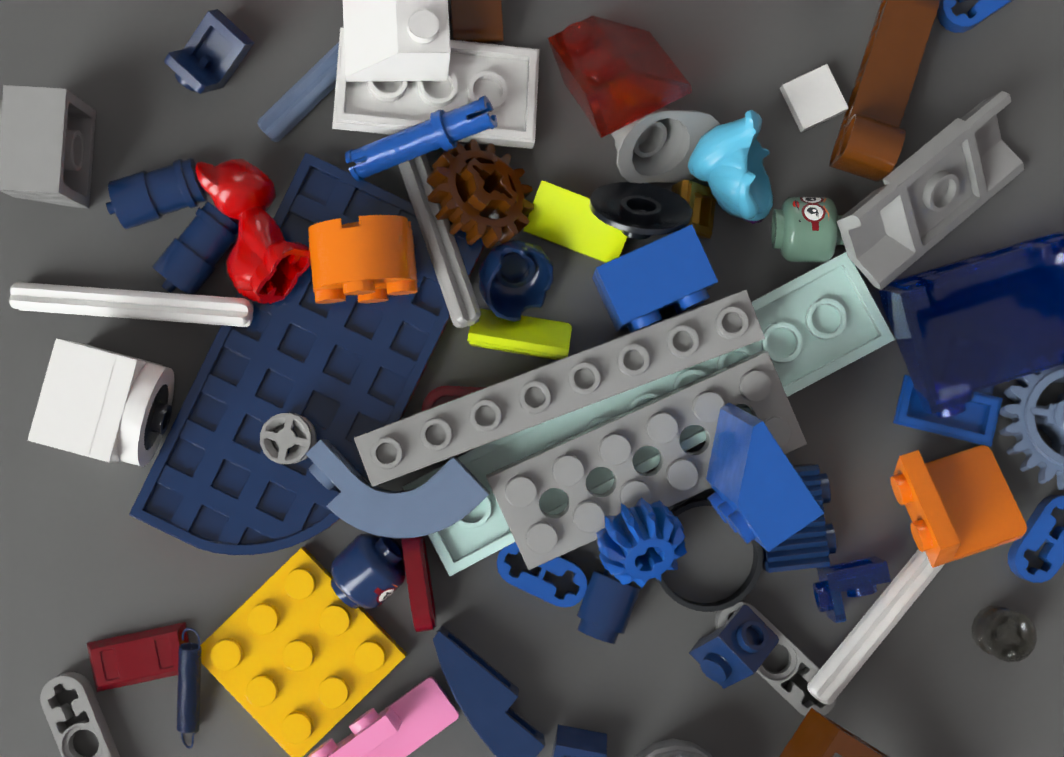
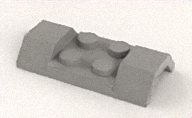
(930, 194)

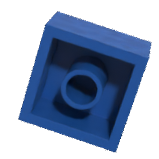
(655, 278)

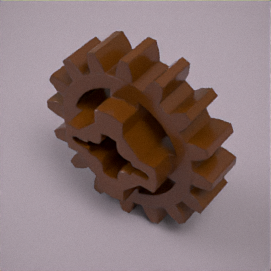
(480, 194)

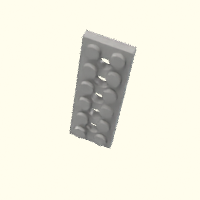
(613, 446)

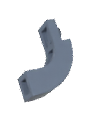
(396, 514)

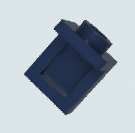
(210, 54)
(735, 648)

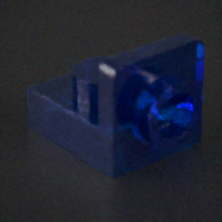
(854, 577)

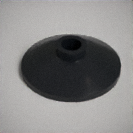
(640, 209)

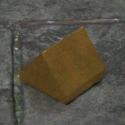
(701, 203)

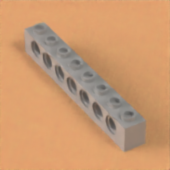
(559, 388)

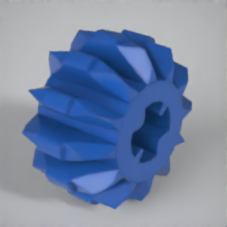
(641, 542)

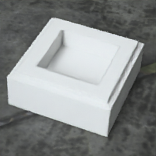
(814, 98)

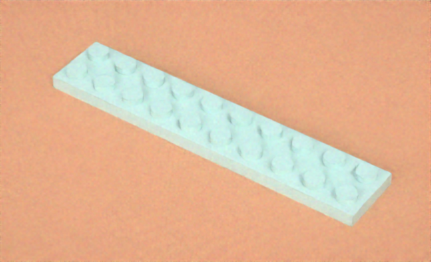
(809, 333)

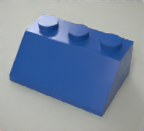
(756, 482)

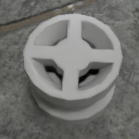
(278, 437)

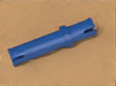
(438, 132)

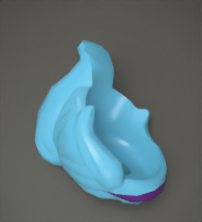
(734, 168)

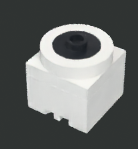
(103, 404)

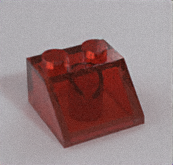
(615, 72)

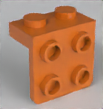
(957, 503)

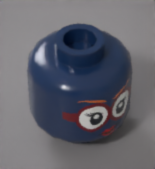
(368, 571)

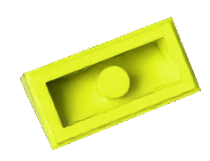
(568, 222)
(526, 337)

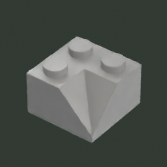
(46, 145)

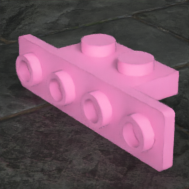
(398, 727)

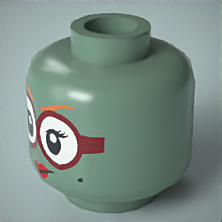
(806, 229)

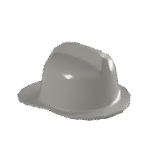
(660, 145)

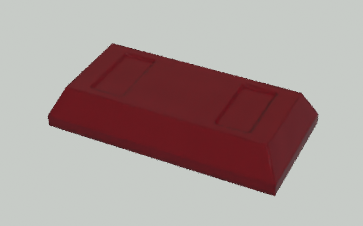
(136, 656)

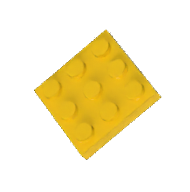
(299, 654)

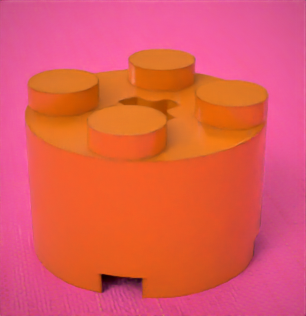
(362, 259)

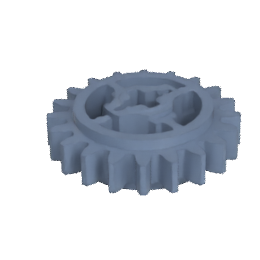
(1047, 418)

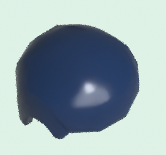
(515, 278)

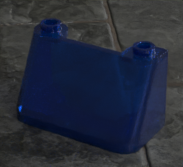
(980, 321)

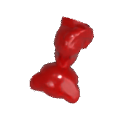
(261, 261)

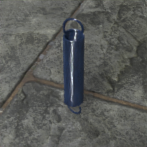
(189, 687)

